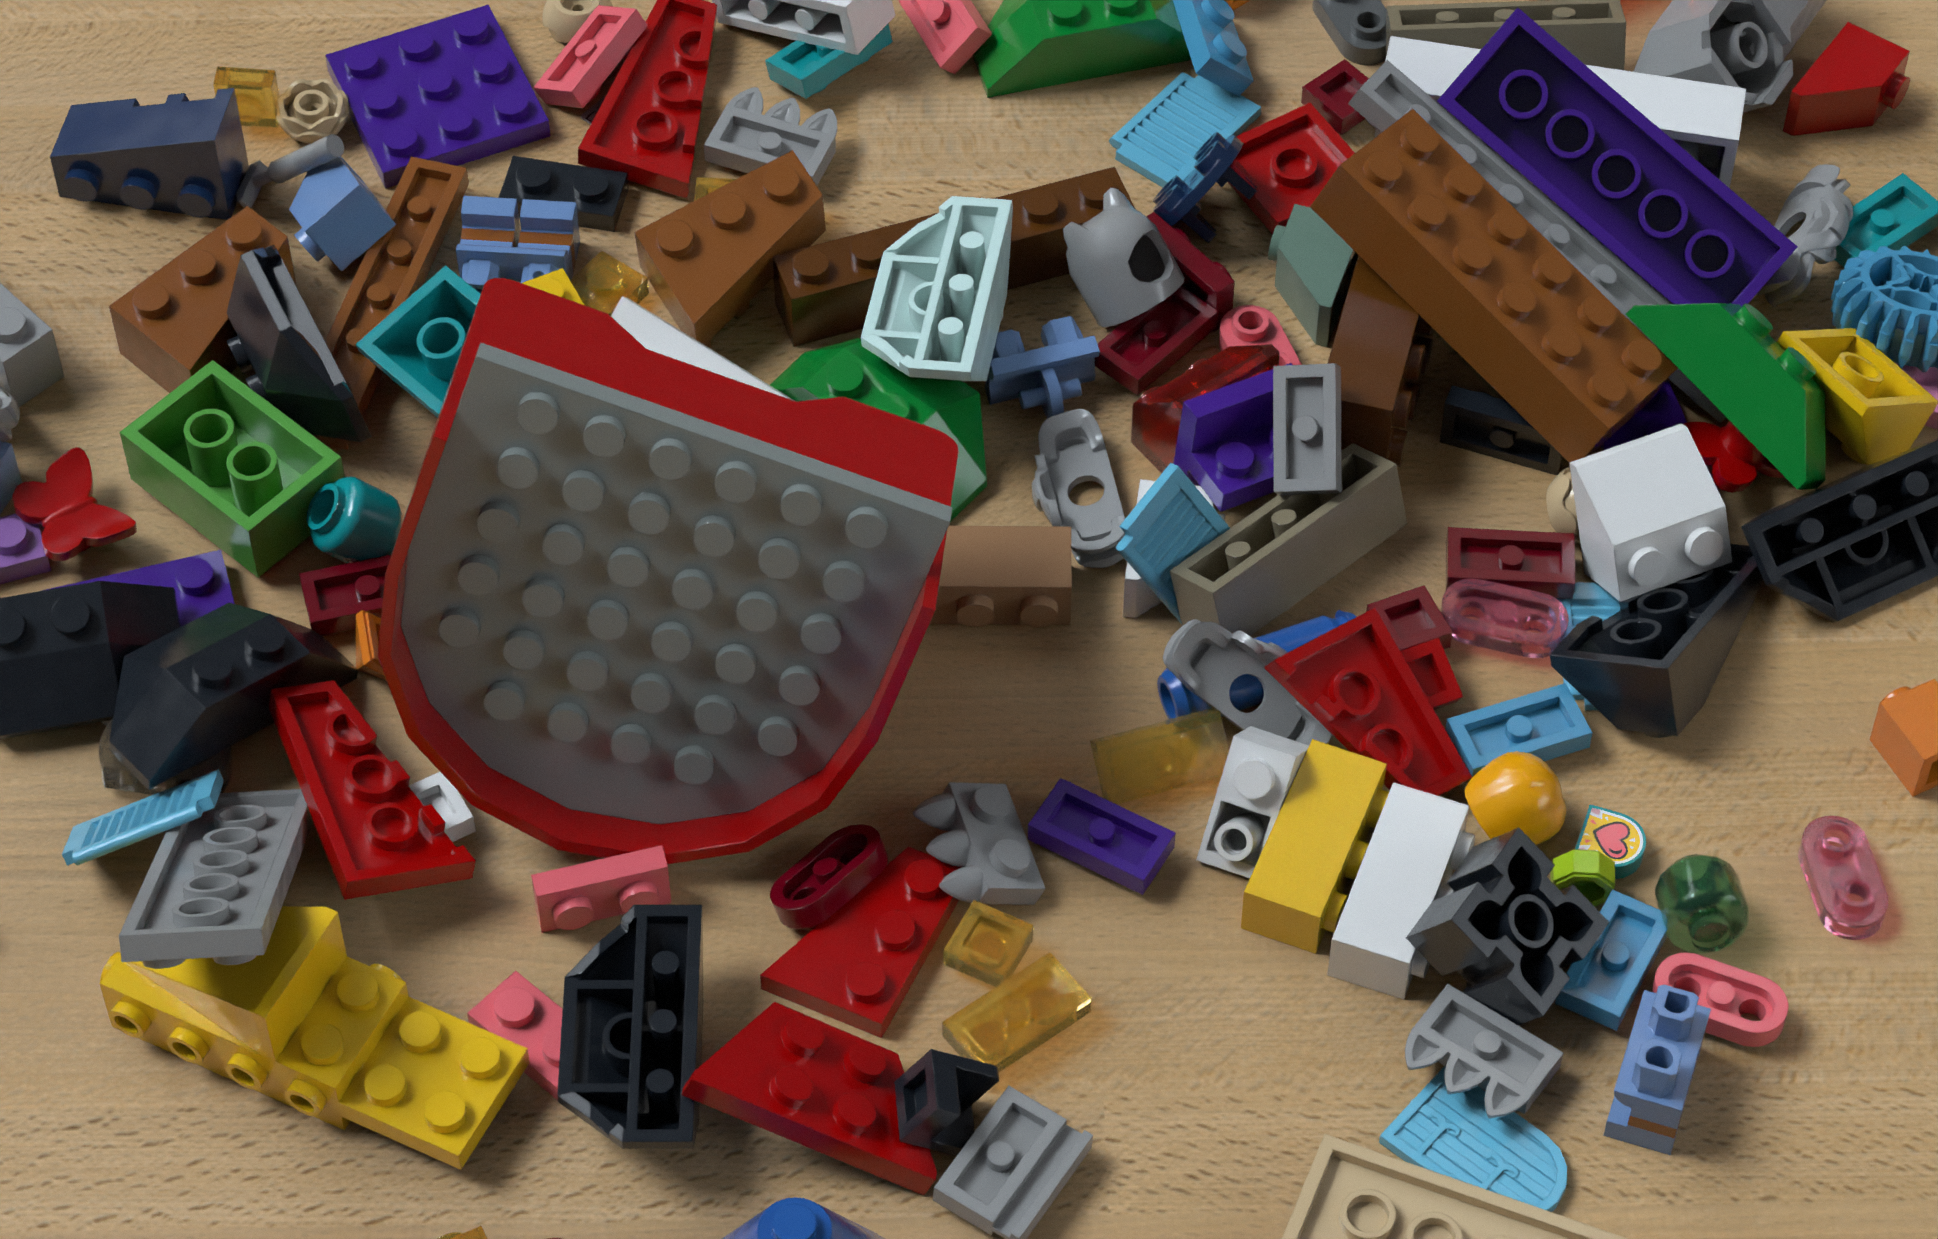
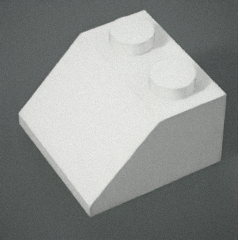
(1648, 514)

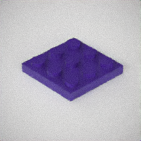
(438, 94)

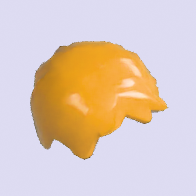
(1517, 793)

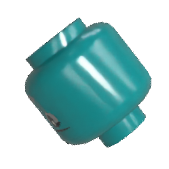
(354, 520)

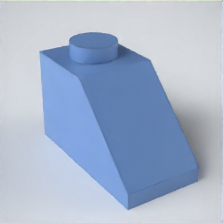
(338, 214)

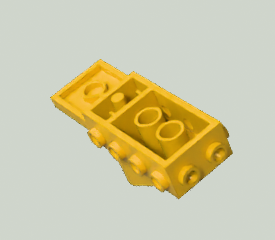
(324, 1036)

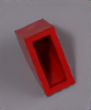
(1848, 84)

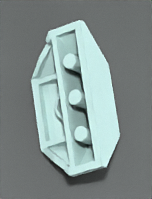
(943, 292)

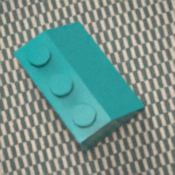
(424, 337)

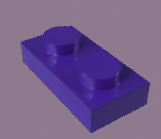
(1101, 836)

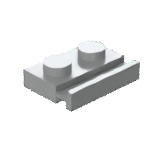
(1012, 1167)

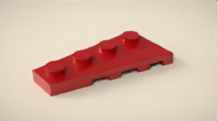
(656, 100)
(360, 800)

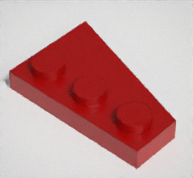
(1373, 703)
(871, 948)

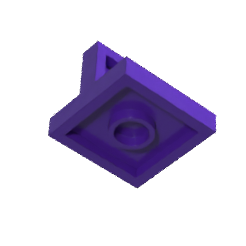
(1229, 441)

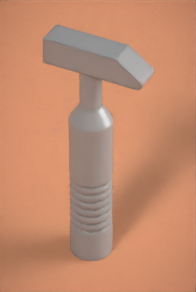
(288, 167)

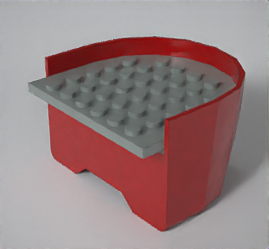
(653, 587)

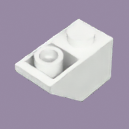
(1249, 799)

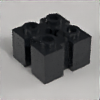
(1508, 928)

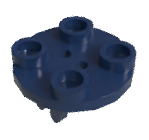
(1214, 165)

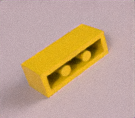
(1315, 847)

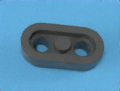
(1355, 28)

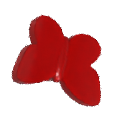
(1730, 455)
(68, 510)

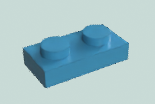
(1214, 43)
(1536, 723)
(1617, 963)

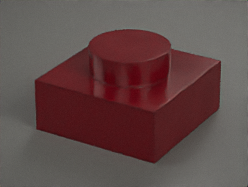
(1332, 93)
(1413, 618)

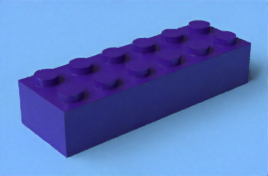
(1613, 169)

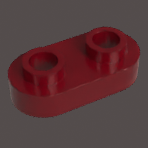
(829, 876)

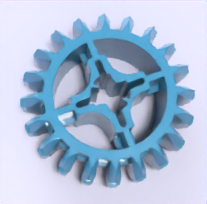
(1891, 303)

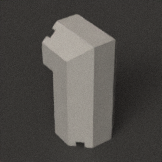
(1729, 44)

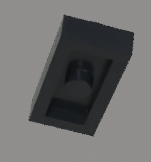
(595, 190)
(1495, 430)

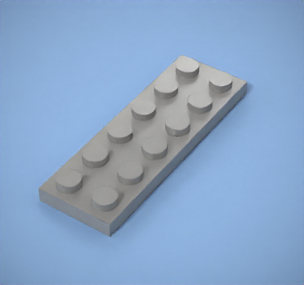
(218, 882)

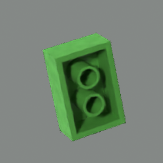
(230, 466)

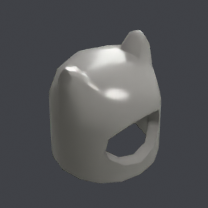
(1120, 262)

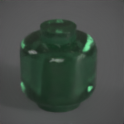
(1702, 904)

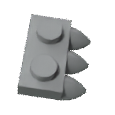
(749, 140)
(985, 842)
(1482, 1052)

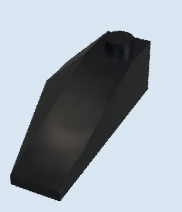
(1662, 649)

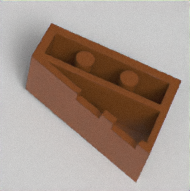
(722, 246)
(179, 313)

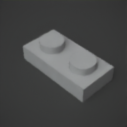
(1307, 429)

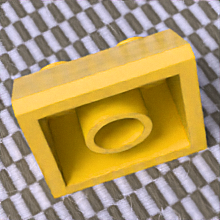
(1867, 396)

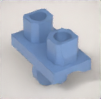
(1042, 374)

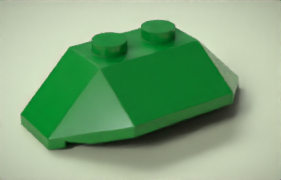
(1076, 40)
(1748, 378)
(939, 403)

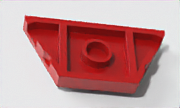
(816, 1091)

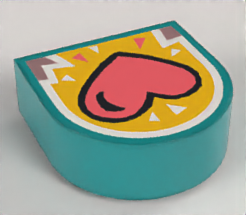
(1615, 837)

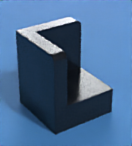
(938, 1098)

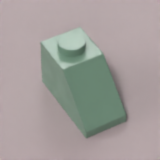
(1312, 271)

